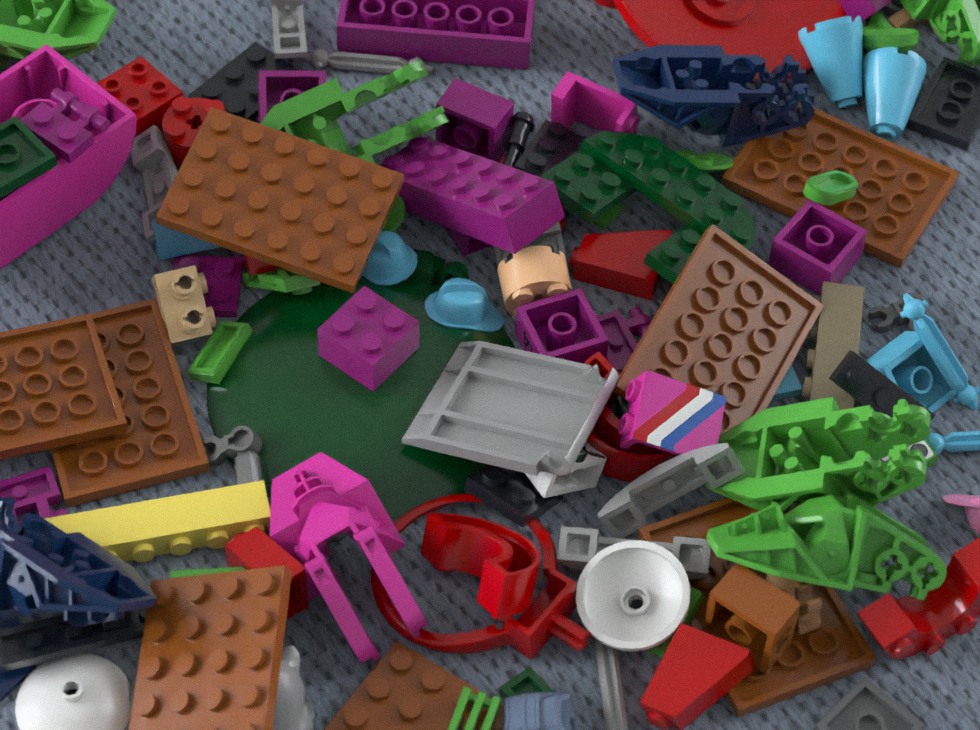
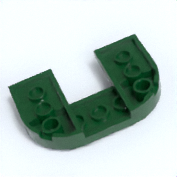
(620, 163)

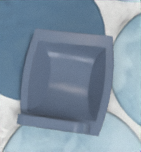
(538, 712)

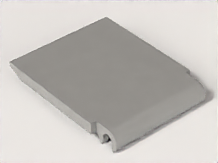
(511, 408)

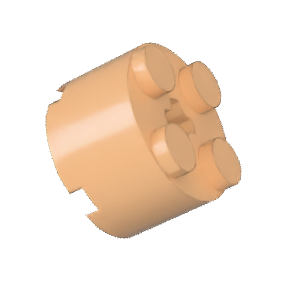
(532, 276)

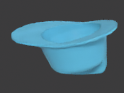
(390, 260)
(463, 305)

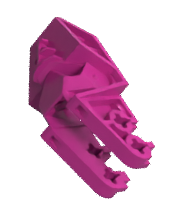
(320, 503)

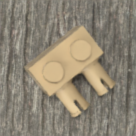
(183, 304)

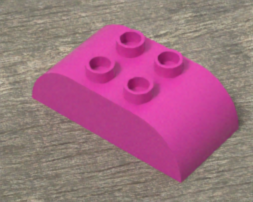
(68, 188)

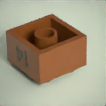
(752, 615)

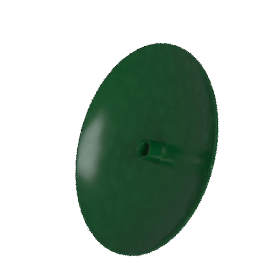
(313, 407)

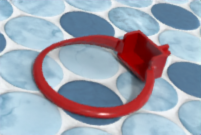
(528, 634)

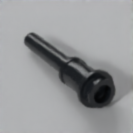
(520, 127)

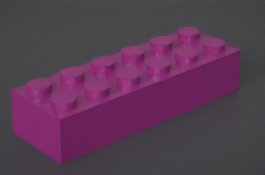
(440, 30)
(475, 194)

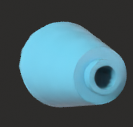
(837, 58)
(891, 89)

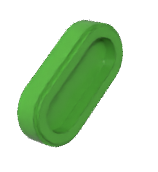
(830, 187)

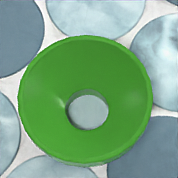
(902, 38)

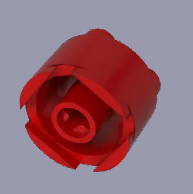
(183, 123)

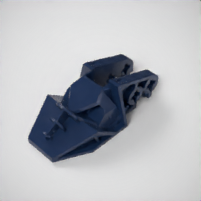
(713, 92)
(63, 573)

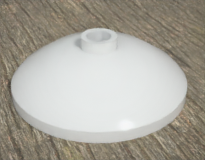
(627, 574)
(98, 704)

